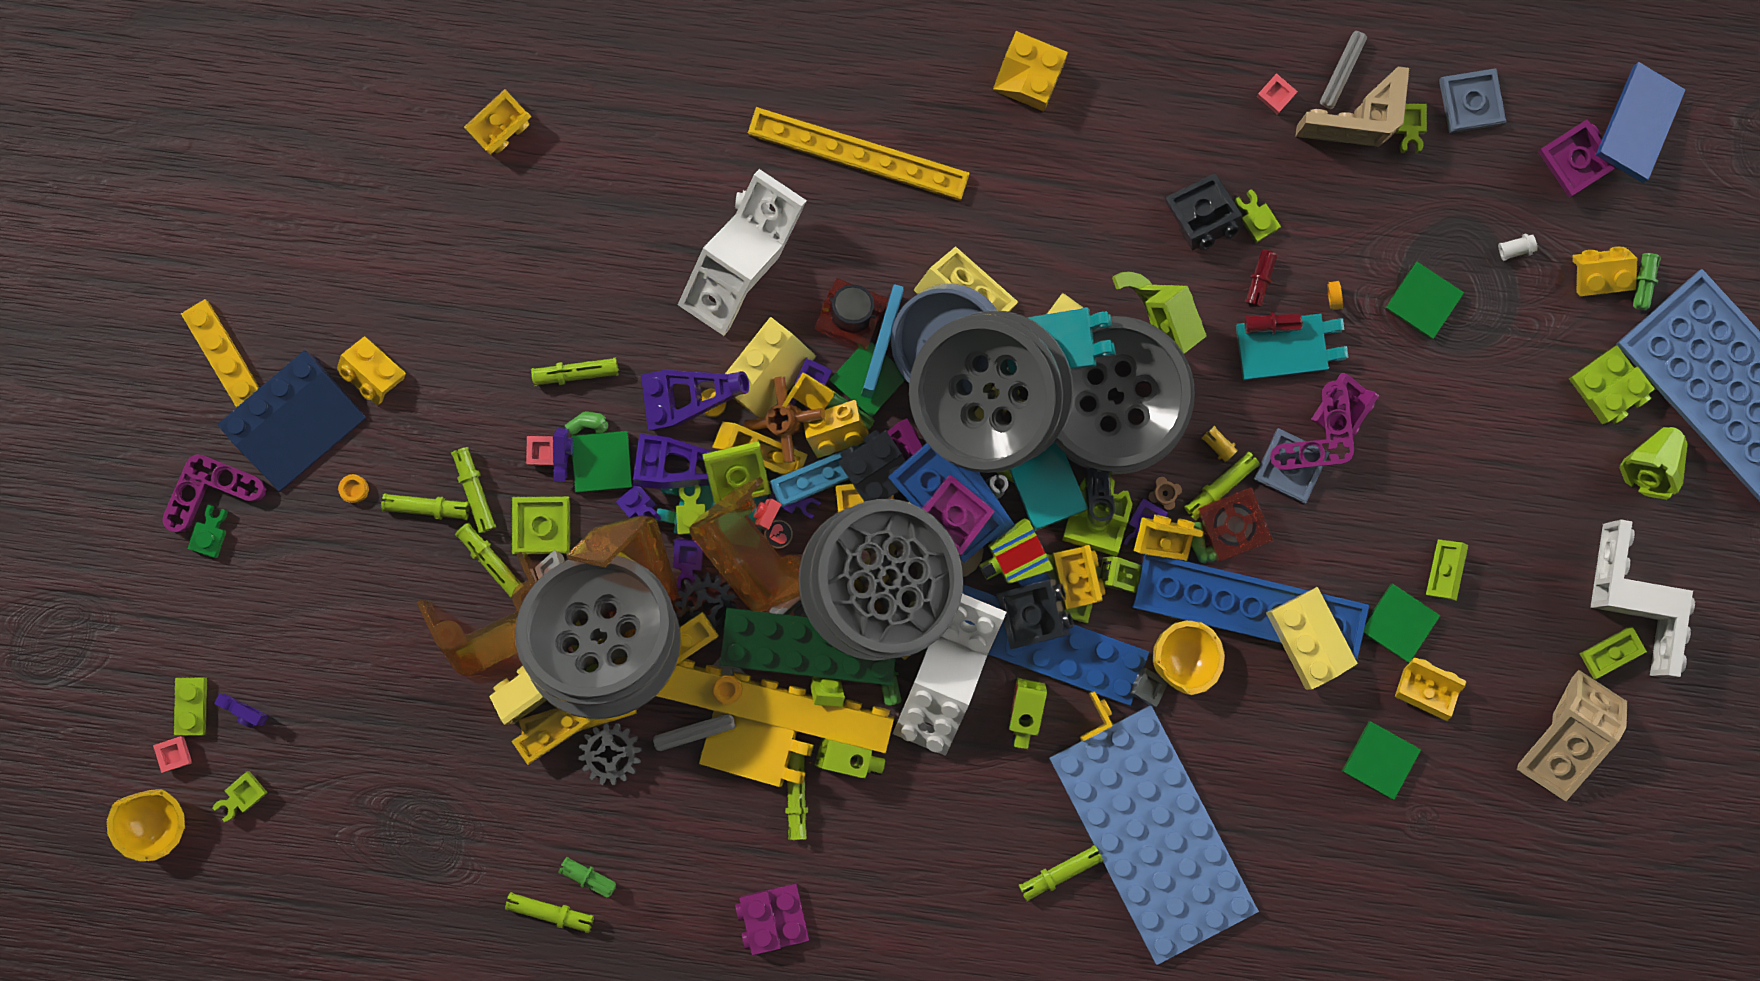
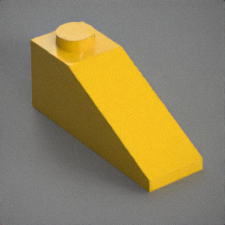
(734, 435)

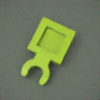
(1414, 124)
(1259, 220)
(689, 511)
(827, 691)
(242, 794)

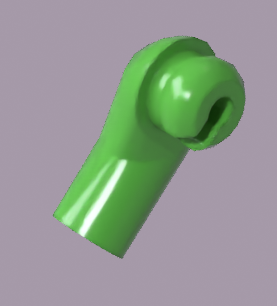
(587, 420)
(1203, 553)

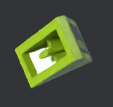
(1120, 574)

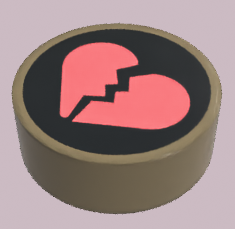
(779, 534)

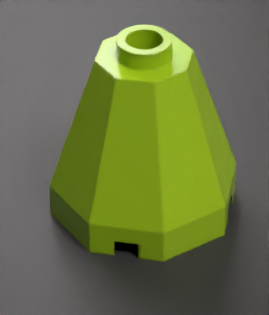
(1657, 464)

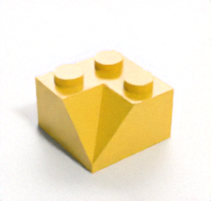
(1030, 71)

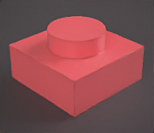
(1276, 94)
(539, 451)
(766, 513)
(172, 754)

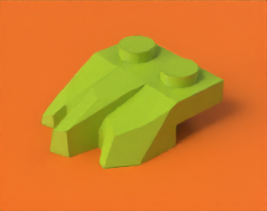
(1100, 538)

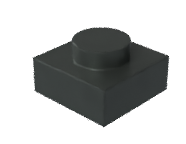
(1148, 687)

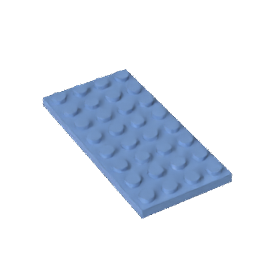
(1708, 368)
(1153, 835)

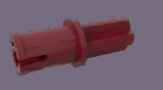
(1261, 278)
(1273, 323)

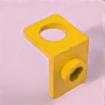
(810, 393)
(1104, 712)

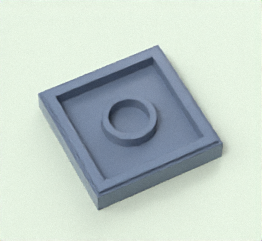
(1472, 100)
(1292, 482)

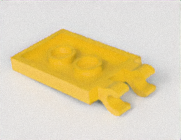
(755, 751)

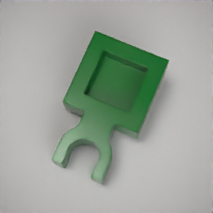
(208, 537)

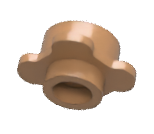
(1164, 485)

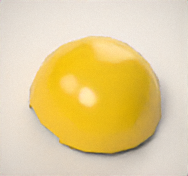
(1189, 657)
(146, 825)

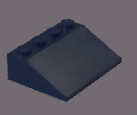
(292, 420)

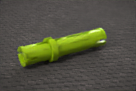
(576, 371)
(469, 478)
(1222, 484)
(423, 506)
(485, 555)
(796, 801)
(1060, 873)
(560, 915)

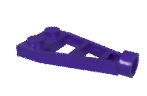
(660, 400)
(650, 463)

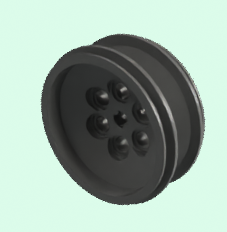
(947, 411)
(1166, 411)
(589, 591)
(849, 617)

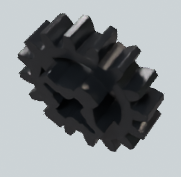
(715, 600)

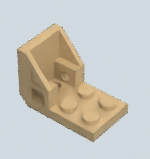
(1372, 121)
(1581, 735)

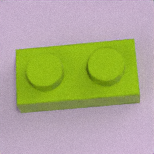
(1447, 569)
(1613, 652)
(190, 706)

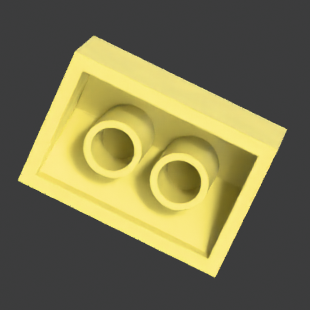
(959, 269)
(769, 355)
(1312, 639)
(516, 697)

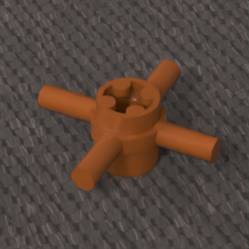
(775, 421)

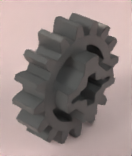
(609, 740)

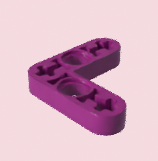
(1332, 437)
(200, 483)

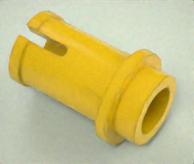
(1220, 445)

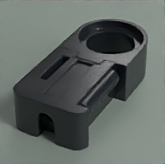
(1099, 493)

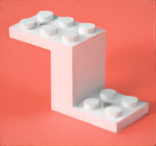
(741, 252)
(1643, 599)
(949, 677)

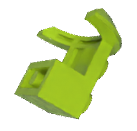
(1168, 308)

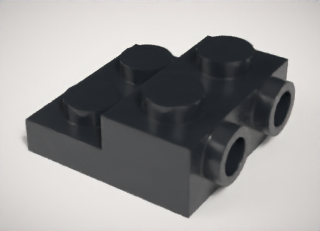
(1205, 212)
(871, 465)
(1035, 613)

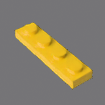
(220, 352)

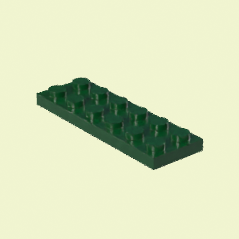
(792, 647)

